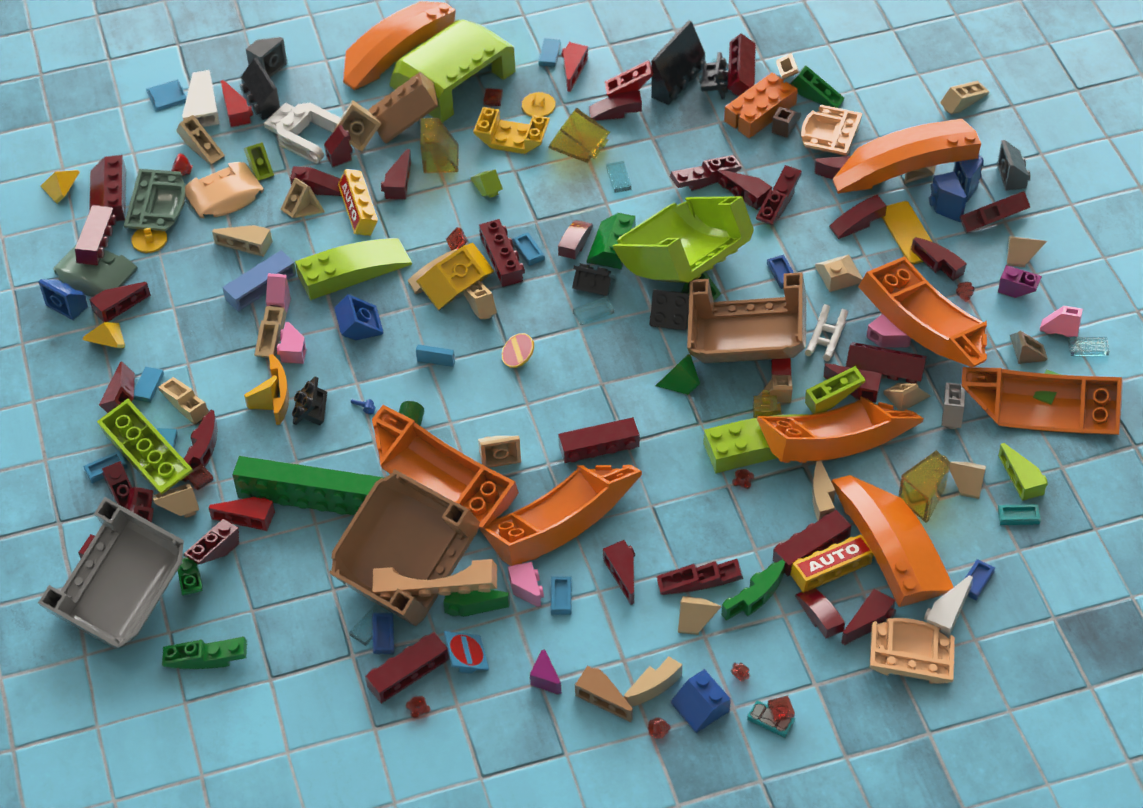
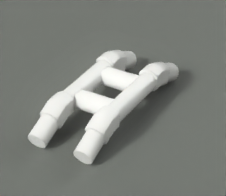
(822, 326)

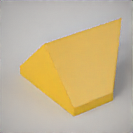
(59, 184)
(106, 334)
(263, 395)

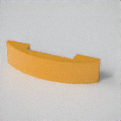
(279, 404)

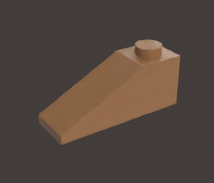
(599, 690)

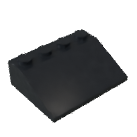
(677, 64)

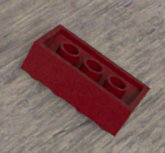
(109, 185)
(887, 361)

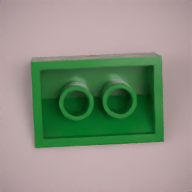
(609, 231)

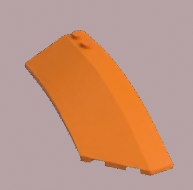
(392, 39)
(907, 152)
(925, 313)
(1079, 406)
(835, 431)
(440, 467)
(559, 513)
(896, 541)

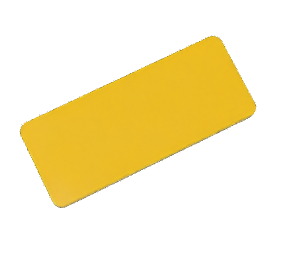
(904, 227)

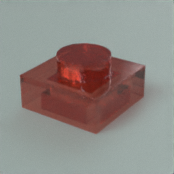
(493, 97)
(456, 239)
(200, 477)
(781, 708)

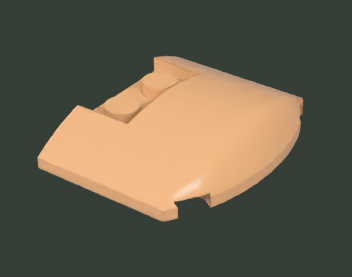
(830, 129)
(223, 190)
(912, 650)

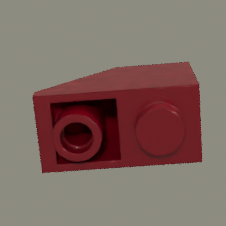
(338, 147)

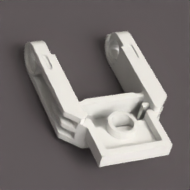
(291, 121)

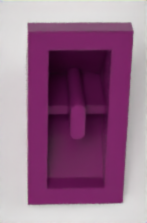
(544, 675)

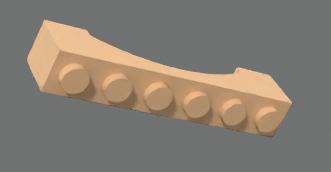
(478, 576)

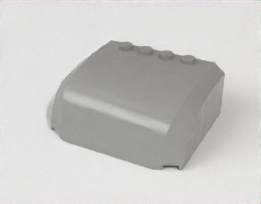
(117, 577)

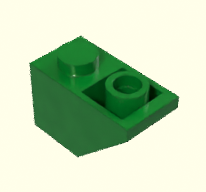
(189, 577)

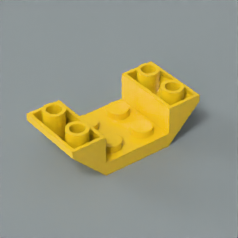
(510, 135)
(454, 275)

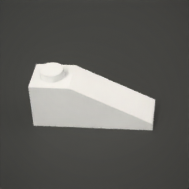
(948, 607)

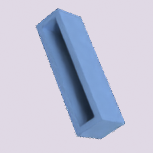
(253, 283)

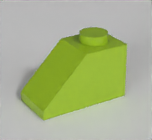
(258, 161)
(487, 183)

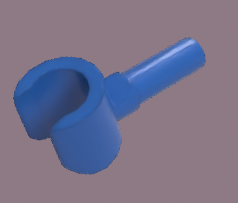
(369, 407)

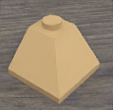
(359, 124)
(839, 273)
(499, 450)
(178, 500)

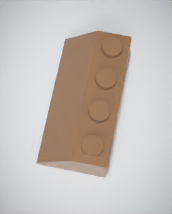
(404, 106)

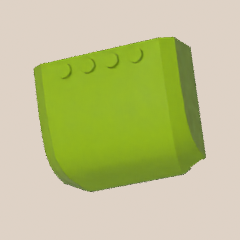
(453, 58)
(686, 238)

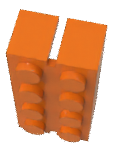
(760, 104)

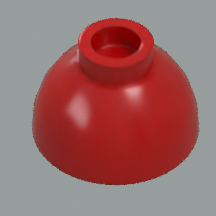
(182, 165)

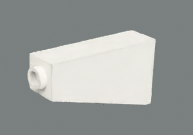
(201, 100)

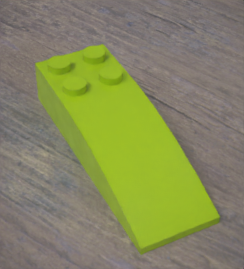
(350, 265)
(737, 444)
(144, 446)

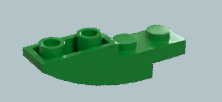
(761, 589)
(204, 656)

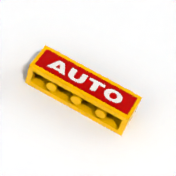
(357, 202)
(831, 563)

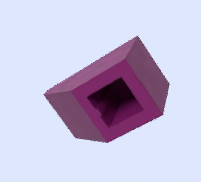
(1018, 282)

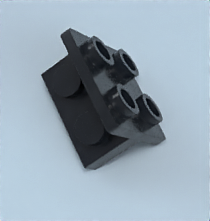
(715, 76)
(592, 280)
(669, 309)
(310, 403)

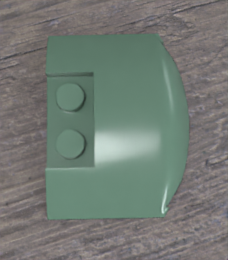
(155, 200)
(93, 279)

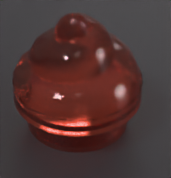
(965, 290)
(658, 728)

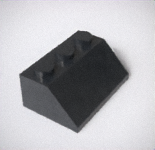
(259, 90)

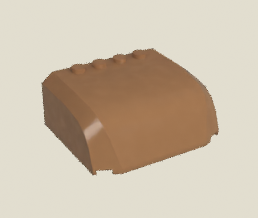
(747, 327)
(403, 529)

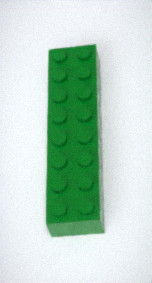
(302, 485)

